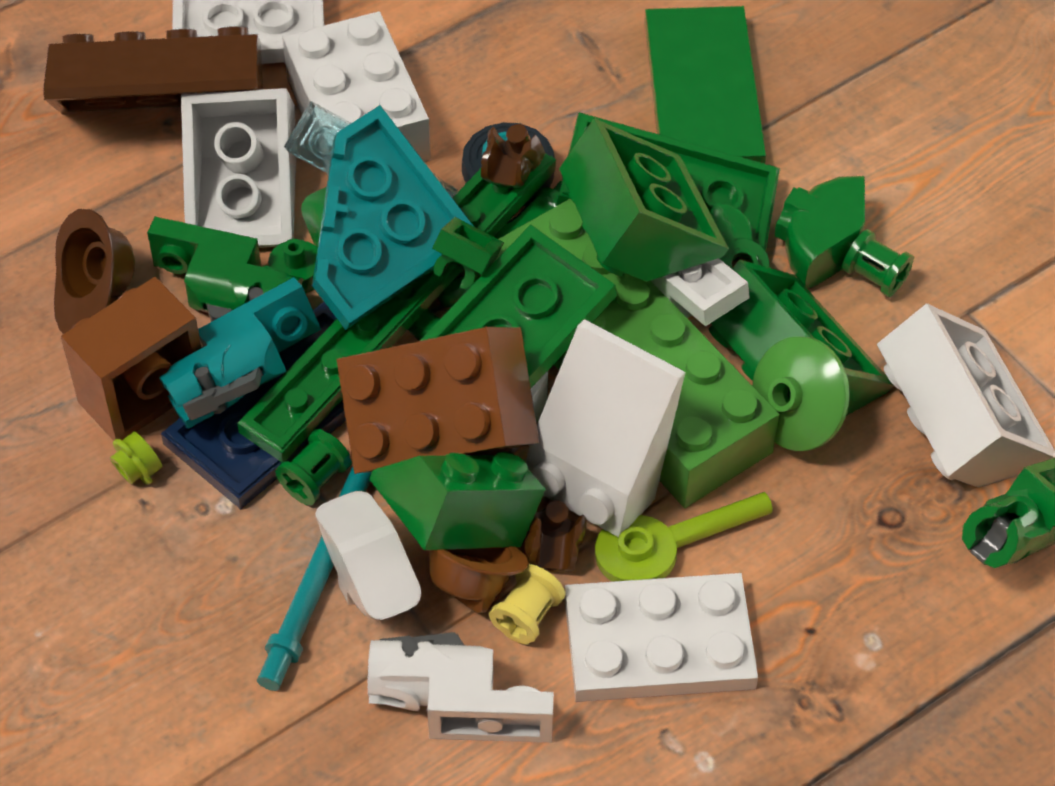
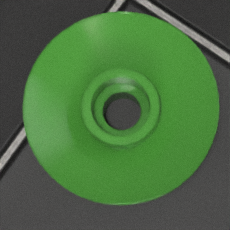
(816, 387)

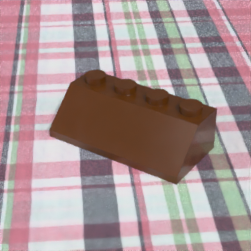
(149, 71)

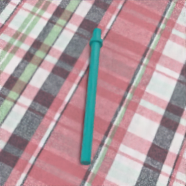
(285, 645)

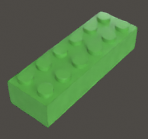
(720, 416)

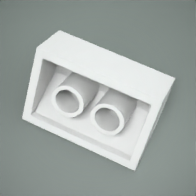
(963, 398)

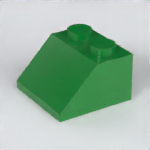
(462, 499)

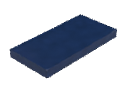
(229, 459)

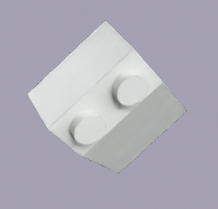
(238, 164)
(606, 428)

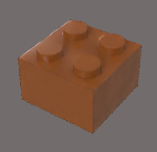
(124, 352)

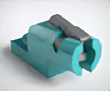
(239, 352)

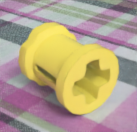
(527, 604)

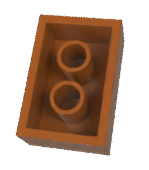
(438, 398)

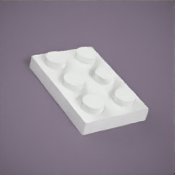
(263, 17)
(659, 637)

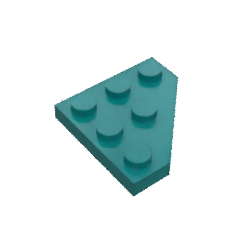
(377, 219)

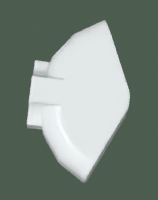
(368, 556)

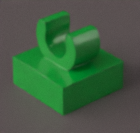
(467, 246)

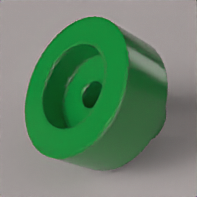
(296, 259)

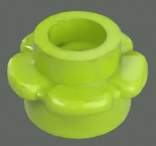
(135, 459)

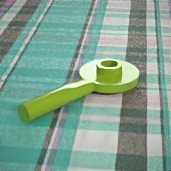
(651, 547)

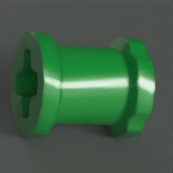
(878, 263)
(299, 477)

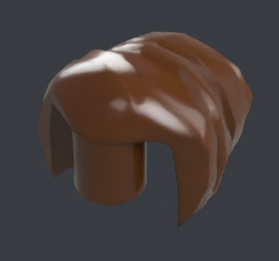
(511, 160)
(554, 539)

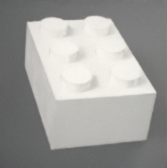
(352, 71)

